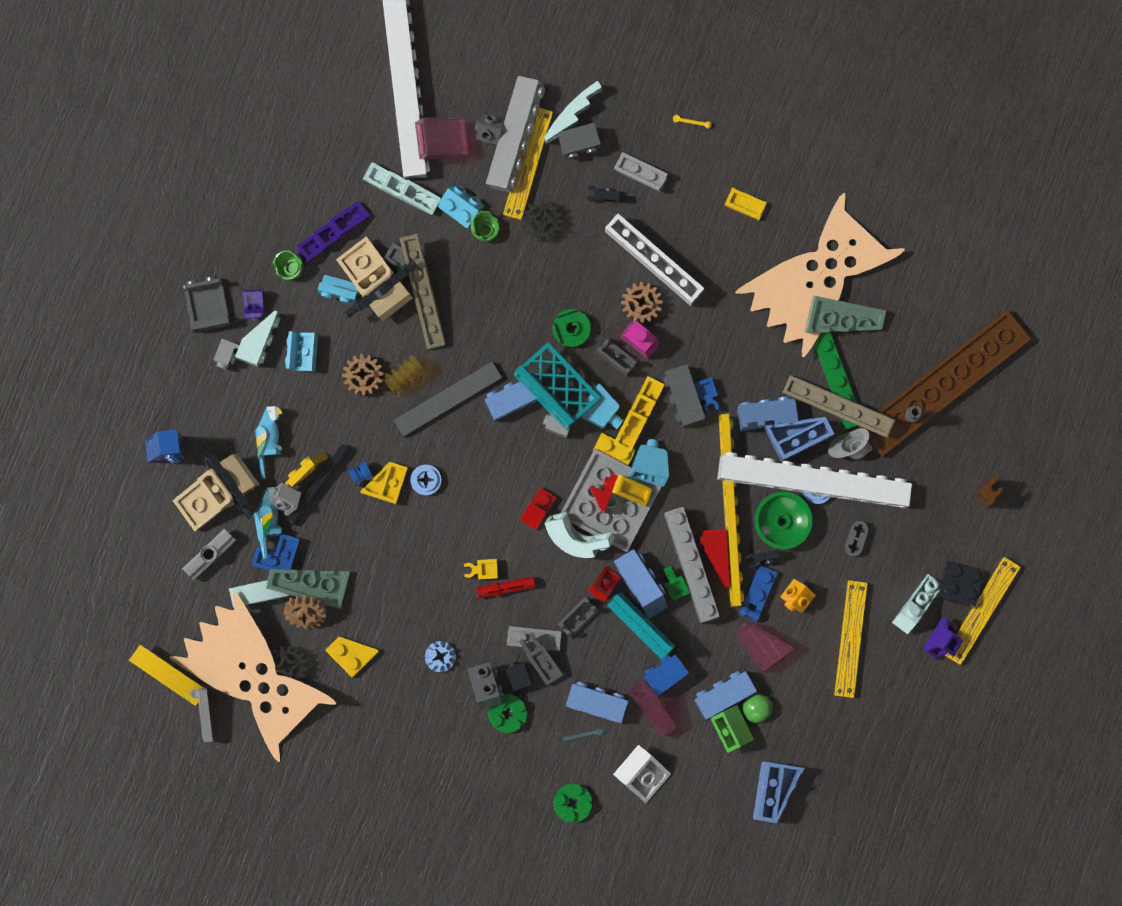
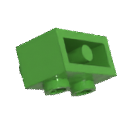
(732, 729)

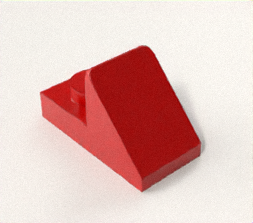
(603, 497)
(538, 508)
(604, 584)

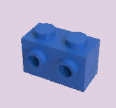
(665, 675)

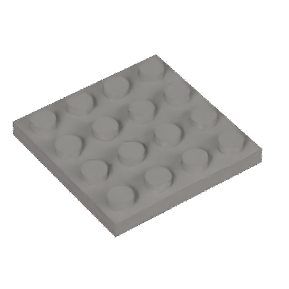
(621, 515)

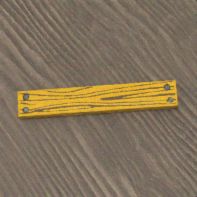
(518, 199)
(984, 608)
(850, 639)

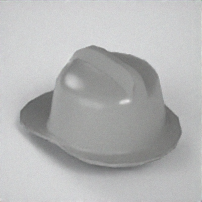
(851, 444)

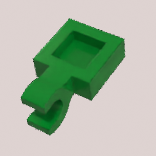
(676, 586)

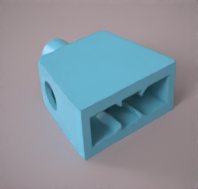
(603, 410)
(650, 464)

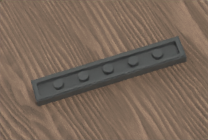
(447, 399)

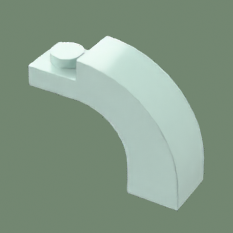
(573, 542)

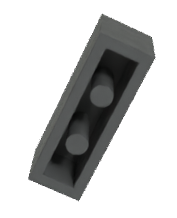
(683, 396)

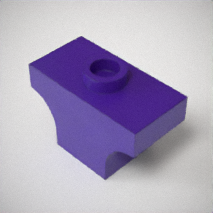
(943, 640)

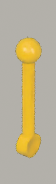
(676, 119)

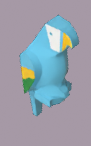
(267, 436)
(266, 521)

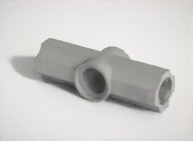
(199, 563)

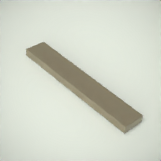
(423, 292)
(839, 406)

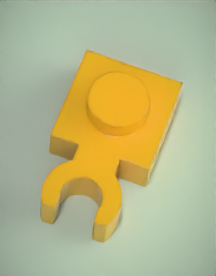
(486, 569)

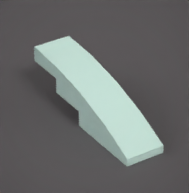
(568, 118)
(401, 188)
(255, 593)

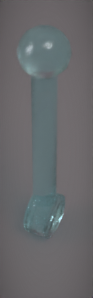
(598, 731)

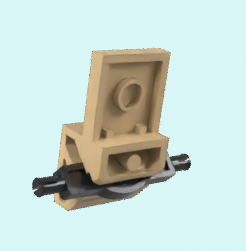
(375, 280)
(216, 489)

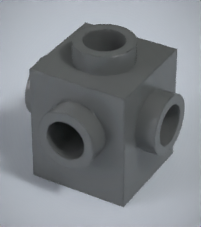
(489, 128)

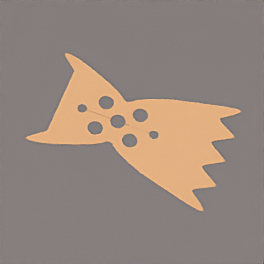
(785, 287)
(218, 661)

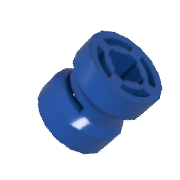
(360, 473)

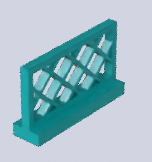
(542, 393)
(641, 625)

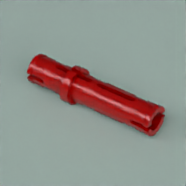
(505, 587)

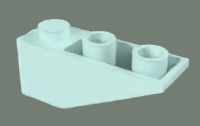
(254, 343)
(917, 604)

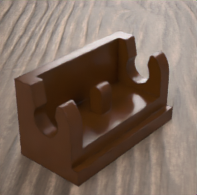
(986, 493)

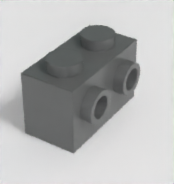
(579, 140)
(484, 685)

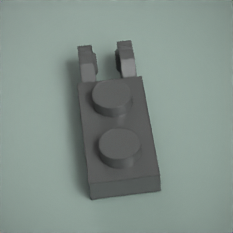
(542, 660)

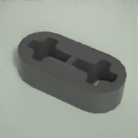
(860, 540)

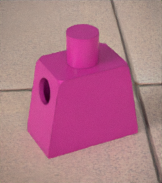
(640, 339)

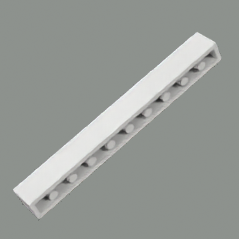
(404, 85)
(814, 481)

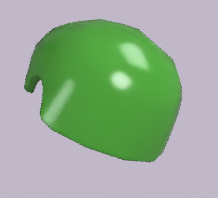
(485, 226)
(288, 265)
(757, 708)

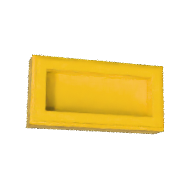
(745, 204)
(632, 490)

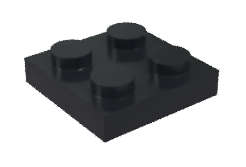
(960, 584)

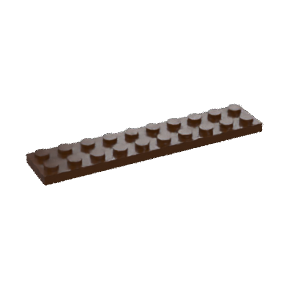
(951, 378)

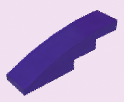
(332, 231)

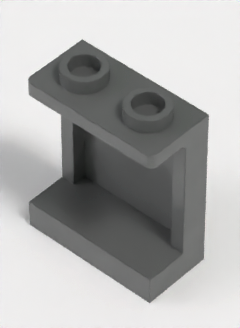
(206, 304)

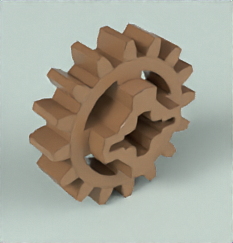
(632, 299)
(353, 375)
(305, 611)

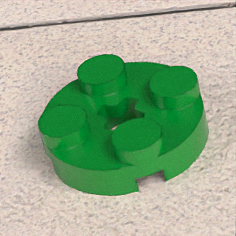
(577, 319)
(512, 723)
(570, 814)

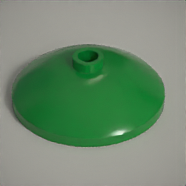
(785, 506)

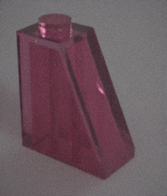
(761, 645)
(652, 708)

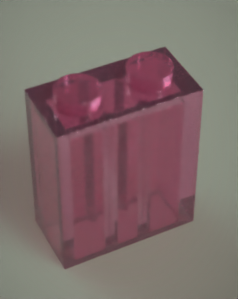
(441, 138)

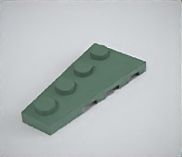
(837, 315)
(323, 585)

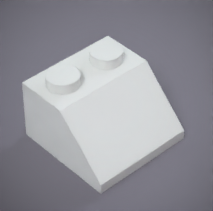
(642, 774)

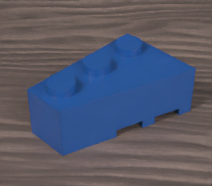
(165, 447)

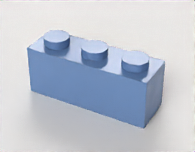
(508, 400)
(724, 694)
(597, 702)

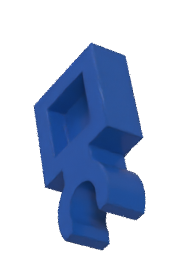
(706, 391)

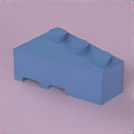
(766, 412)
(797, 436)
(641, 583)
(774, 789)

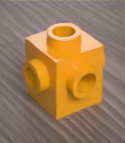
(797, 596)

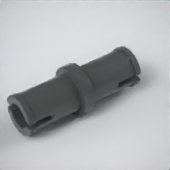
(917, 413)

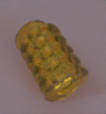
(403, 374)

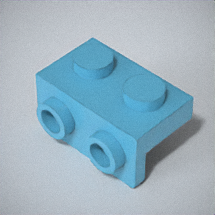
(460, 205)
(338, 288)
(301, 352)

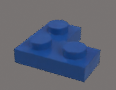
(282, 558)

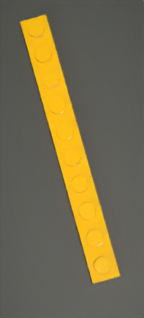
(731, 518)

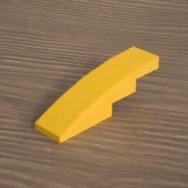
(638, 414)
(165, 673)

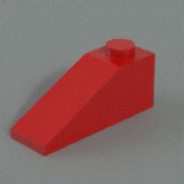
(715, 548)

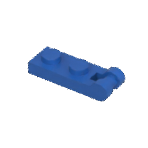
(758, 592)

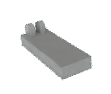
(641, 172)
(548, 638)
(201, 694)

